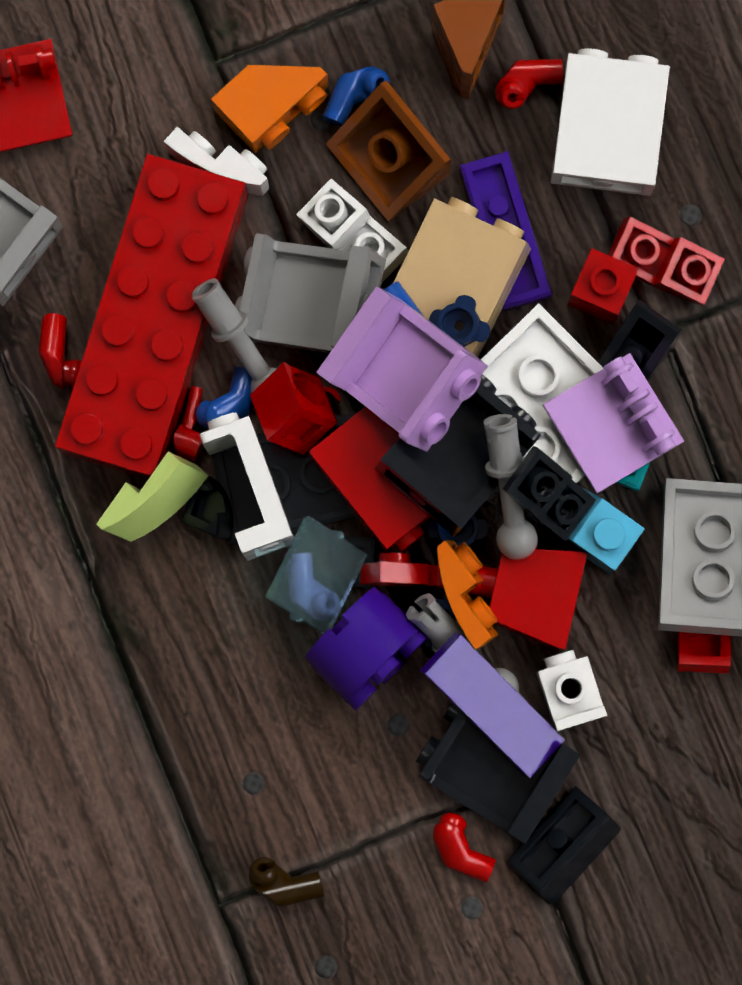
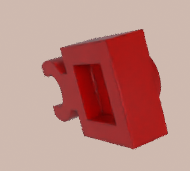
(397, 571)

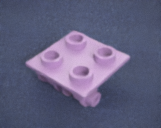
(613, 423)

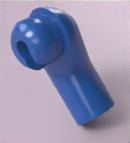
(351, 90)

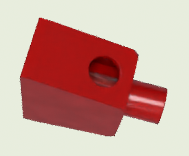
(535, 594)

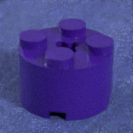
(365, 647)

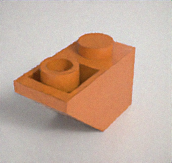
(266, 99)

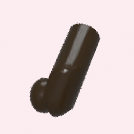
(281, 887)

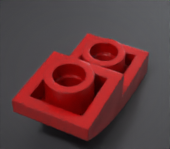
(666, 261)

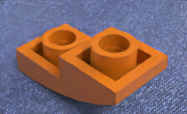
(459, 576)

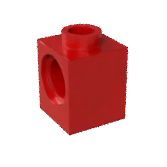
(602, 286)
(293, 408)

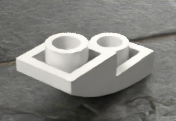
(198, 153)
(345, 222)

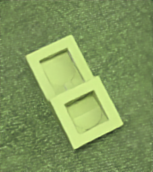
(140, 511)

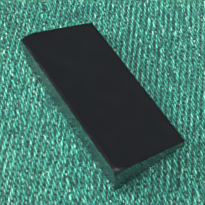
(564, 845)

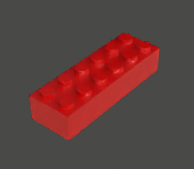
(147, 321)

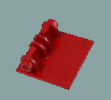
(31, 97)

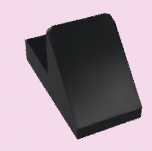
(646, 337)

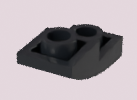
(548, 493)

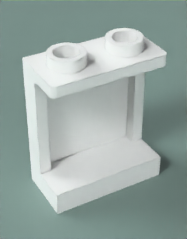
(610, 122)
(275, 532)

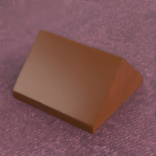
(464, 37)
(389, 152)

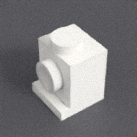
(566, 711)

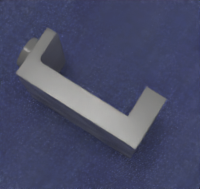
(24, 237)
(305, 292)

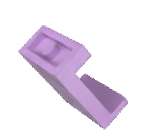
(403, 369)

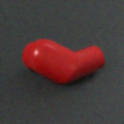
(524, 77)
(52, 353)
(455, 850)

